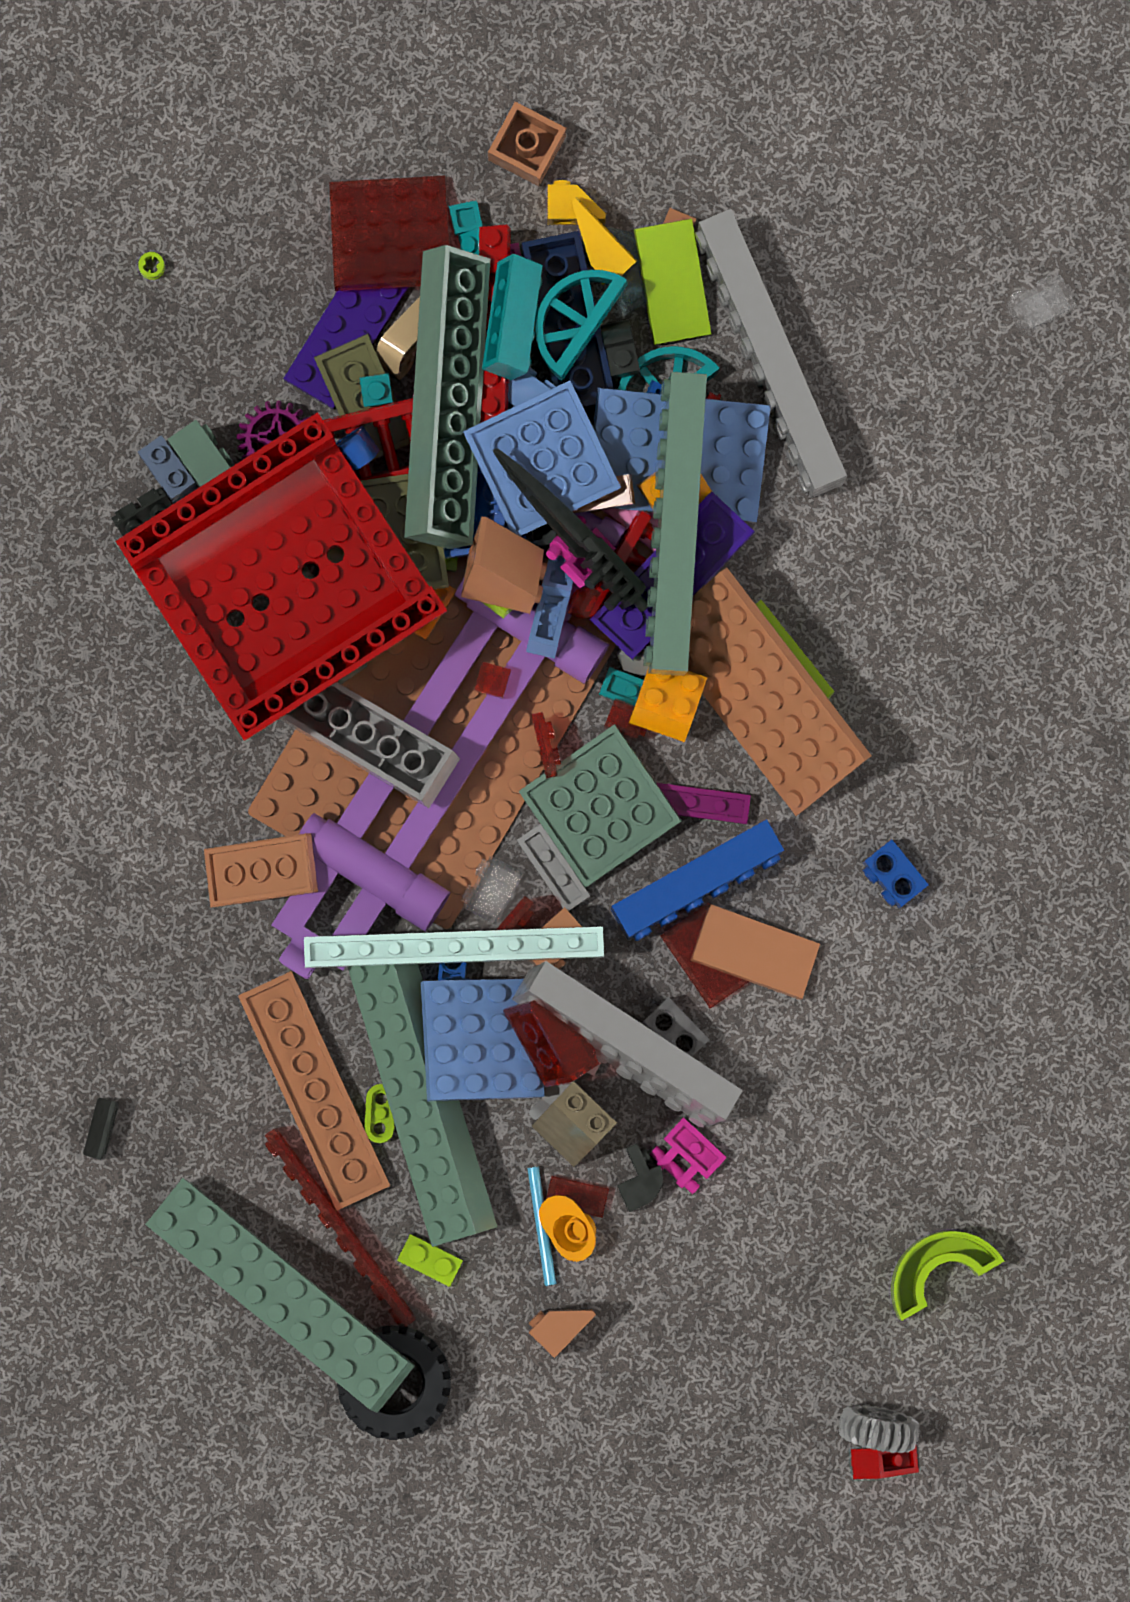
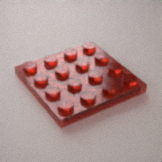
(384, 229)

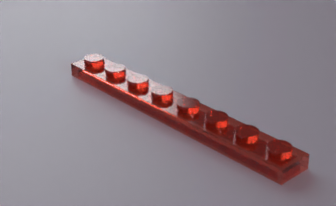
(346, 1237)

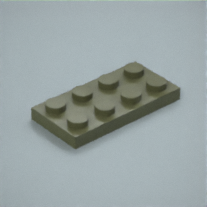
(341, 374)

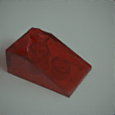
(551, 1044)

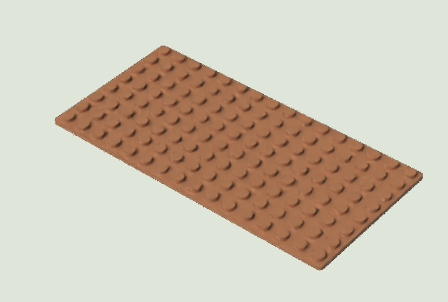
(322, 782)

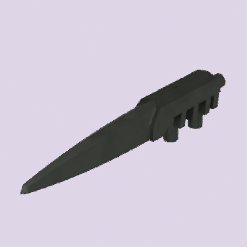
(582, 542)

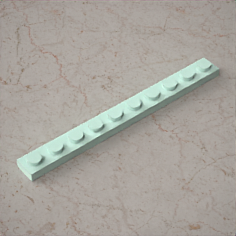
(453, 947)

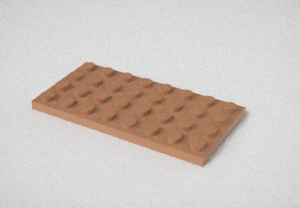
(768, 696)

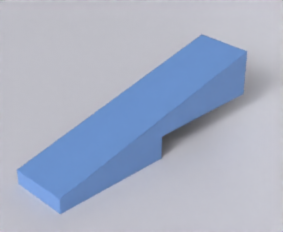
(550, 611)

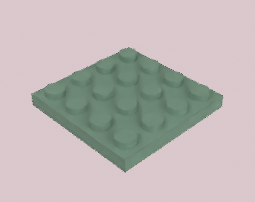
(600, 806)

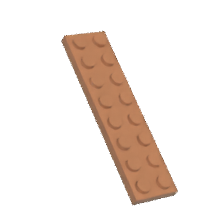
(314, 1090)

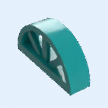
(589, 325)
(676, 353)

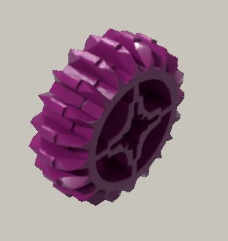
(263, 437)

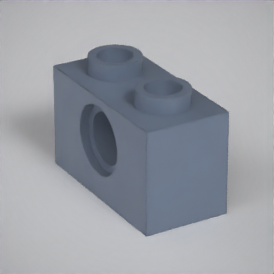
(167, 469)

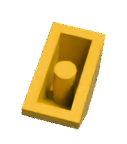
(560, 206)

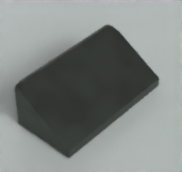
(101, 1128)

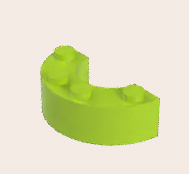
(926, 1255)

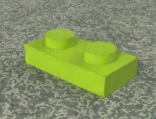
(430, 1260)

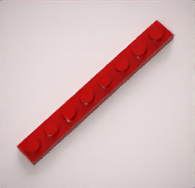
(493, 244)

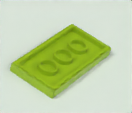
(672, 281)

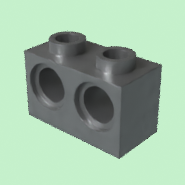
(680, 1026)

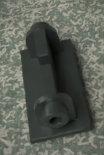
(152, 504)

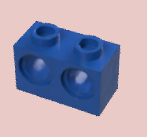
(900, 869)

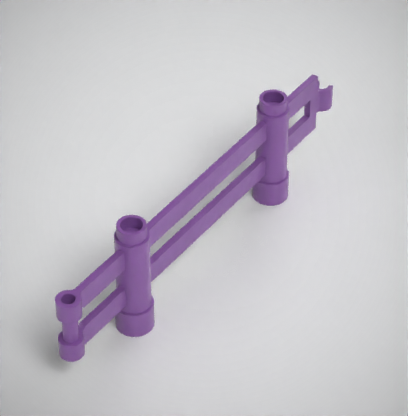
(387, 876)

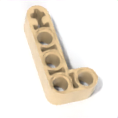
(399, 343)

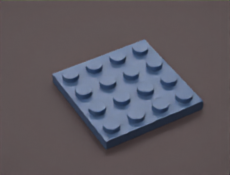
(552, 443)
(472, 1044)

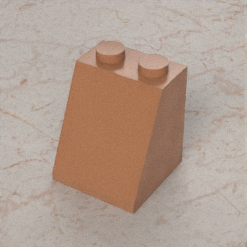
(503, 568)

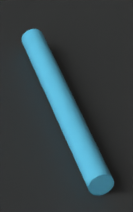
(543, 1238)

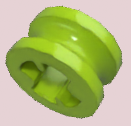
(160, 266)

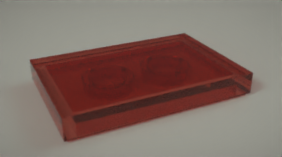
(709, 982)

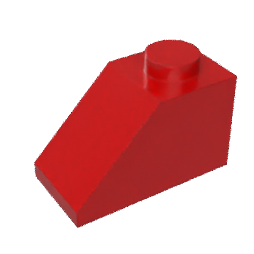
(878, 1464)

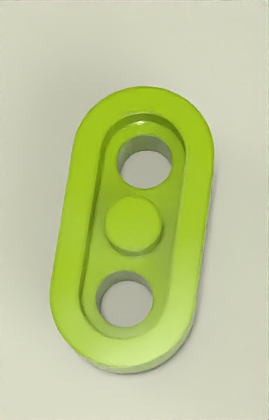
(378, 1114)

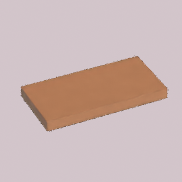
(261, 870)
(755, 952)

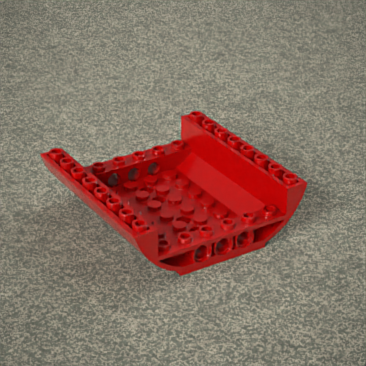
(253, 538)

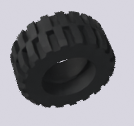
(429, 1404)

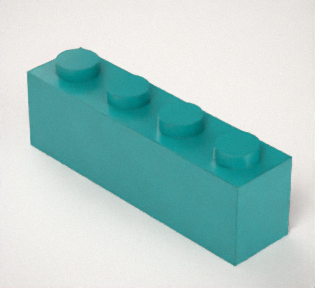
(512, 317)

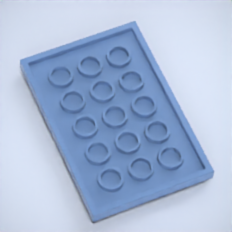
(731, 445)

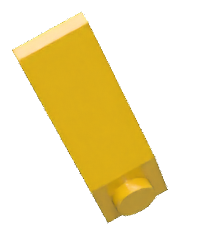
(601, 245)

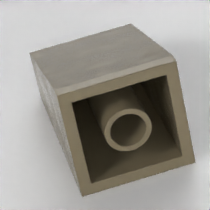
(574, 1124)

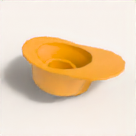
(568, 1227)

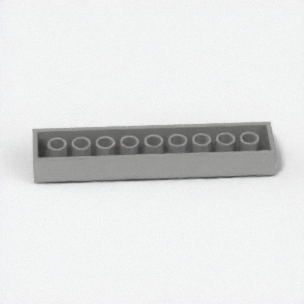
(770, 353)

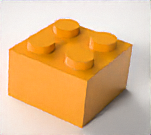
(668, 703)

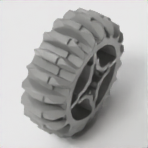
(879, 1428)

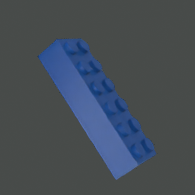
(696, 880)

